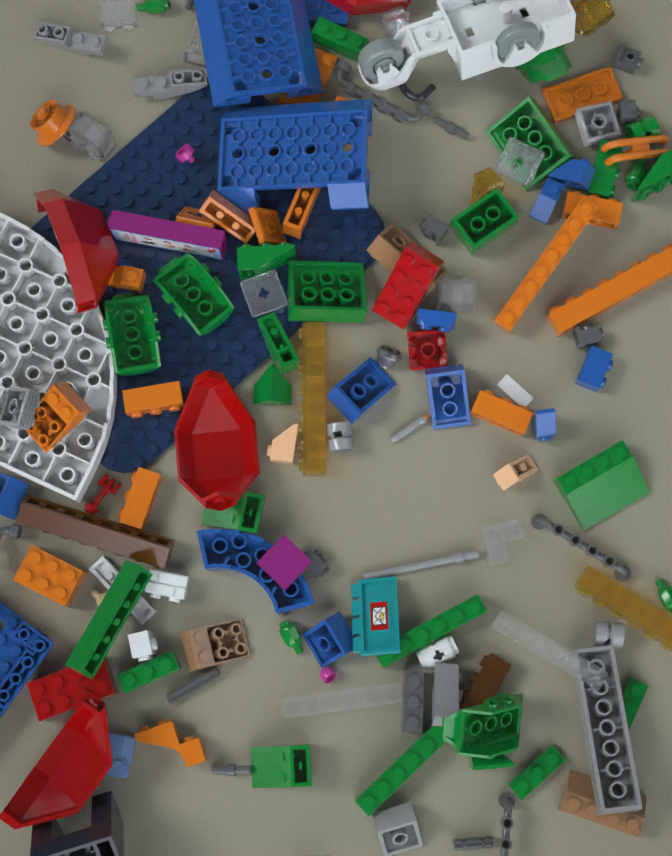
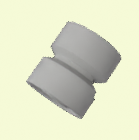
(336, 443)
(608, 634)

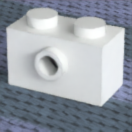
(143, 645)

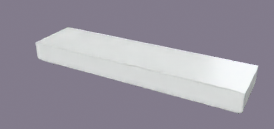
(106, 574)

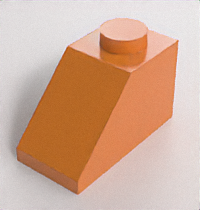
(128, 279)

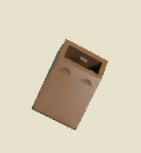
(214, 644)

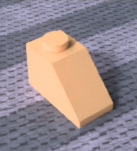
(284, 446)
(515, 472)

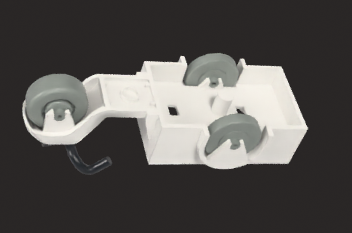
(498, 40)

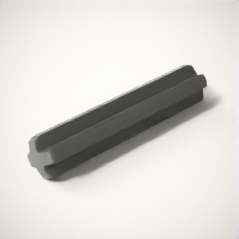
(193, 685)

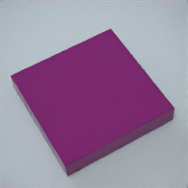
(284, 562)

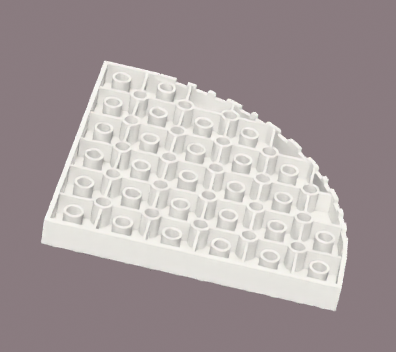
(46, 345)

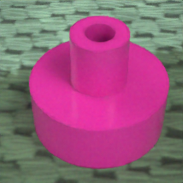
(185, 153)

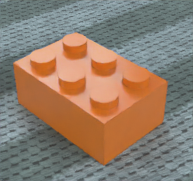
(50, 576)

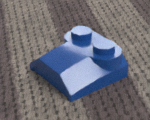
(438, 319)

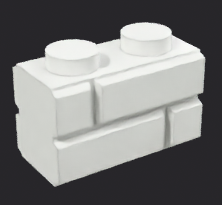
(167, 585)

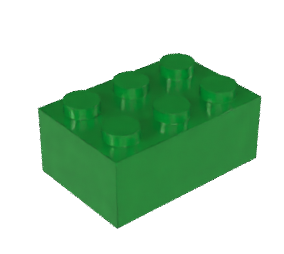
(484, 221)

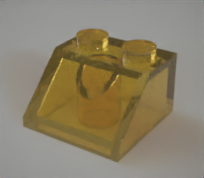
(591, 15)

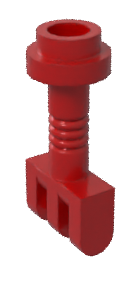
(91, 508)

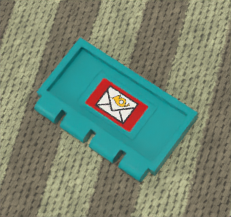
(376, 616)

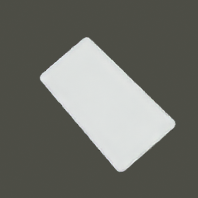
(515, 391)

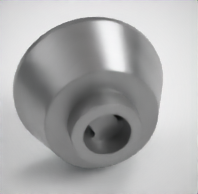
(388, 356)

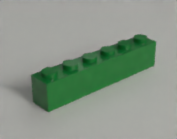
(109, 619)
(436, 628)
(400, 770)

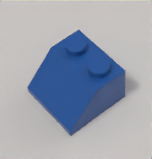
(11, 495)
(330, 639)

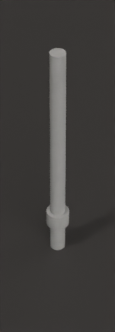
(457, 558)

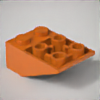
(57, 415)

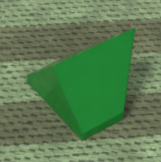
(272, 388)

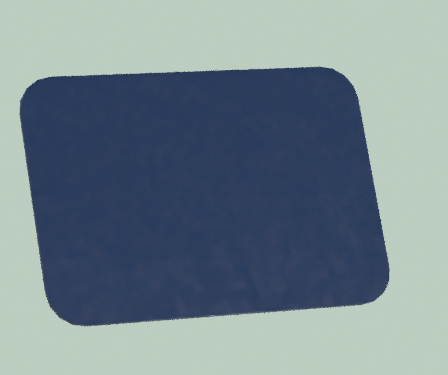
(153, 183)

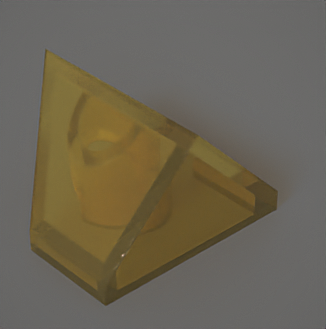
(484, 183)

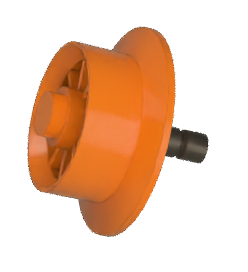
(52, 122)

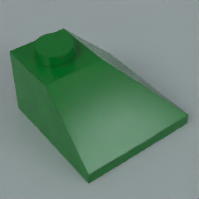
(497, 762)

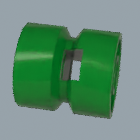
(647, 127)

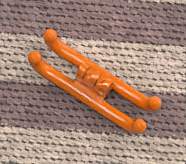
(638, 148)

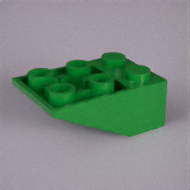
(656, 179)
(263, 258)
(243, 516)
(281, 766)

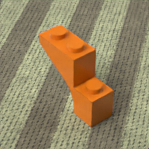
(167, 735)

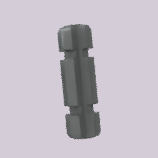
(473, 843)

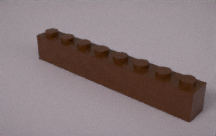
(95, 531)

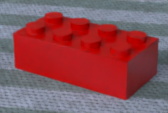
(407, 285)
(67, 689)

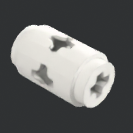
(446, 647)

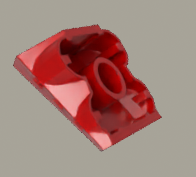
(427, 349)

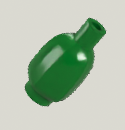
(154, 6)
(636, 174)
(665, 594)
(291, 635)

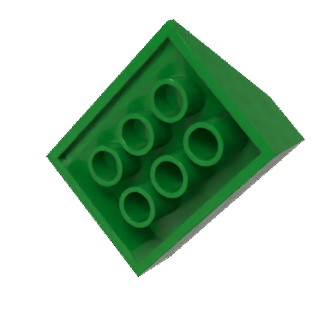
(532, 126)
(326, 291)
(602, 485)

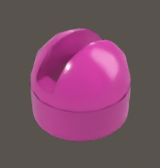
(328, 674)

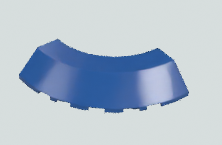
(240, 553)

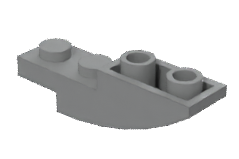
(70, 40)
(172, 85)

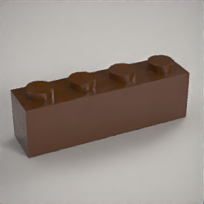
(486, 681)

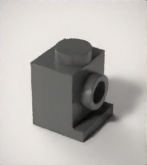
(627, 60)
(627, 112)
(433, 229)
(588, 336)
(318, 564)

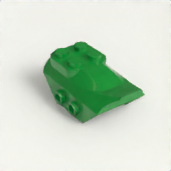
(546, 65)
(194, 293)
(132, 334)
(486, 728)

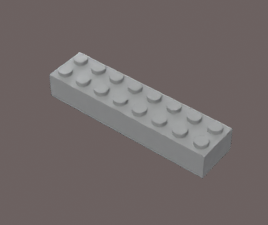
(608, 737)

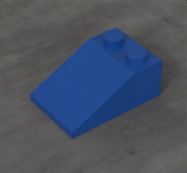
(360, 390)
(448, 396)

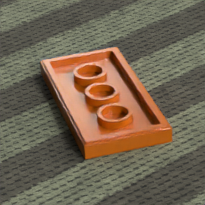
(579, 92)

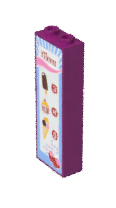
(167, 234)

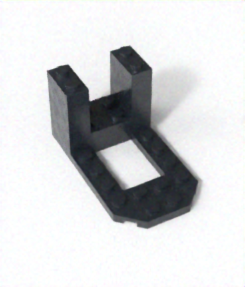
(101, 839)

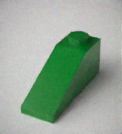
(278, 344)

